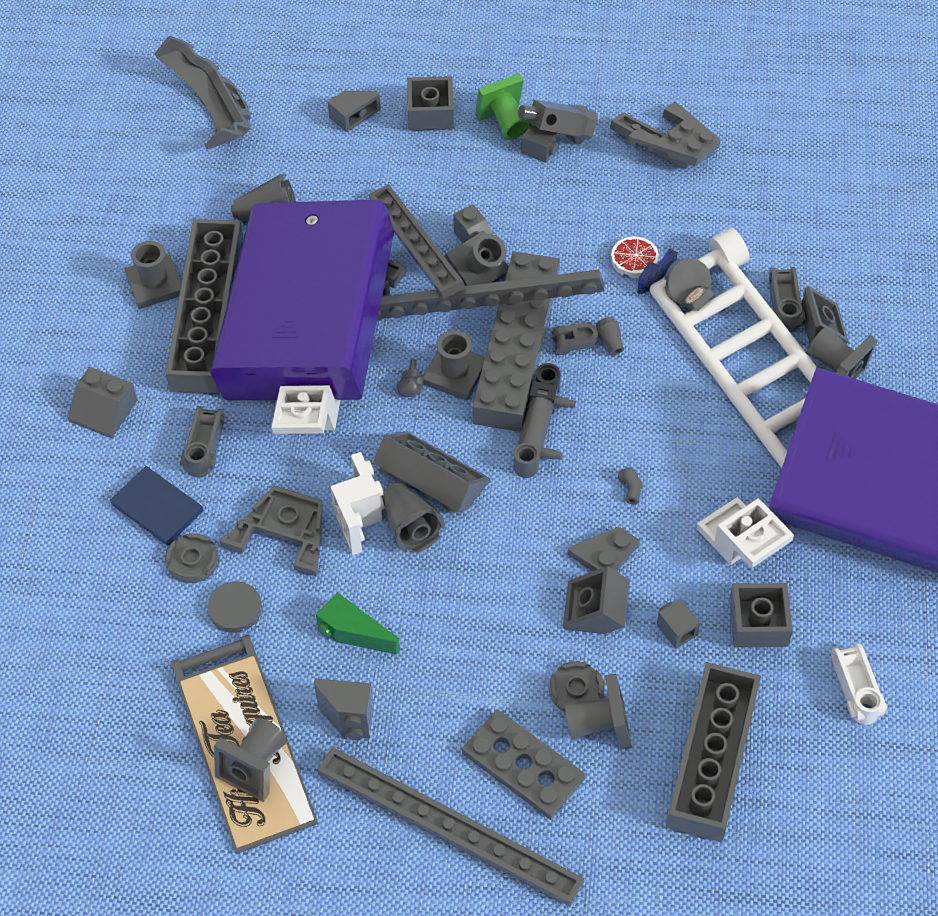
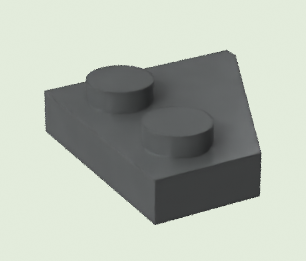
(605, 549)

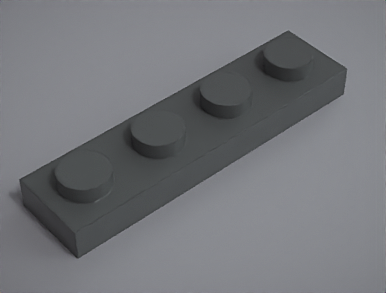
(626, 124)

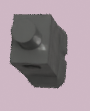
(561, 118)

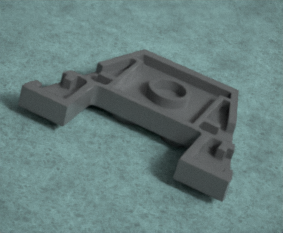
(686, 142)
(285, 517)

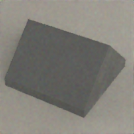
(821, 312)

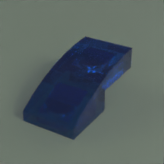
(654, 272)

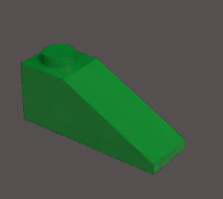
(354, 627)

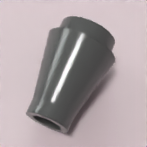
(610, 334)

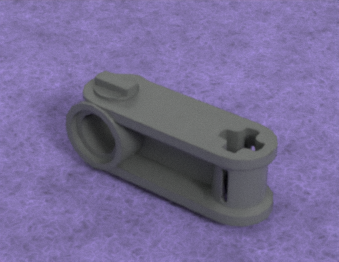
(786, 297)
(202, 442)

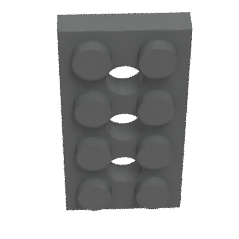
(524, 781)

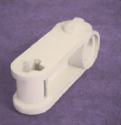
(858, 684)

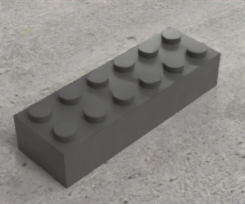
(713, 752)

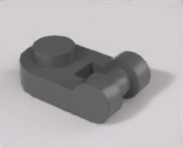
(583, 334)

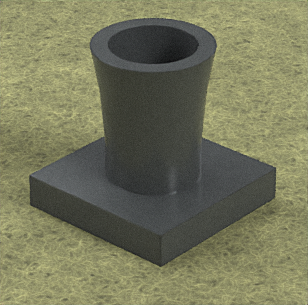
(479, 259)
(153, 275)
(839, 356)
(454, 366)
(600, 714)
(248, 765)

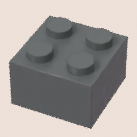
(430, 103)
(760, 615)

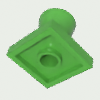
(503, 102)

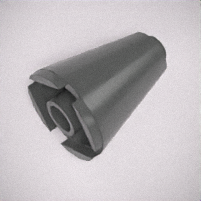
(269, 192)
(411, 518)

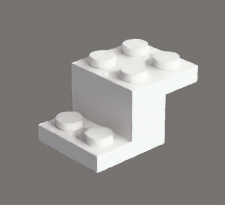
(305, 410)
(357, 502)
(745, 532)

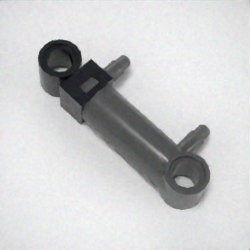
(534, 430)

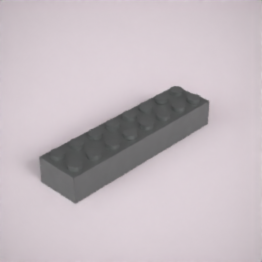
(202, 303)
(514, 350)

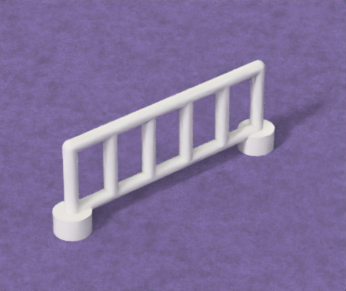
(729, 253)

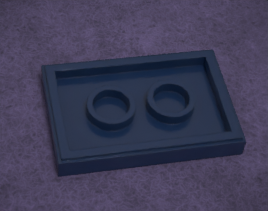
(156, 505)

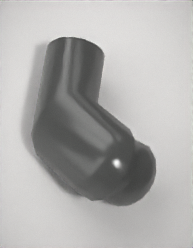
(635, 485)

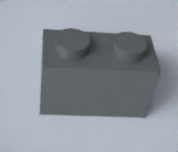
(101, 402)
(596, 602)
(346, 706)

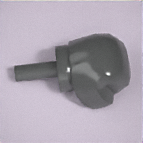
(411, 381)

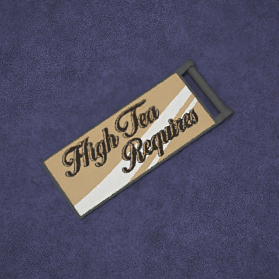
(224, 705)

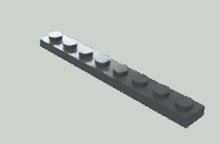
(419, 244)

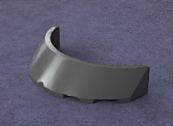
(216, 92)

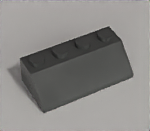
(430, 471)

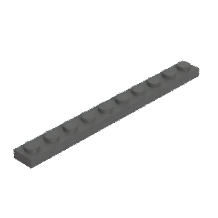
(493, 294)
(451, 826)

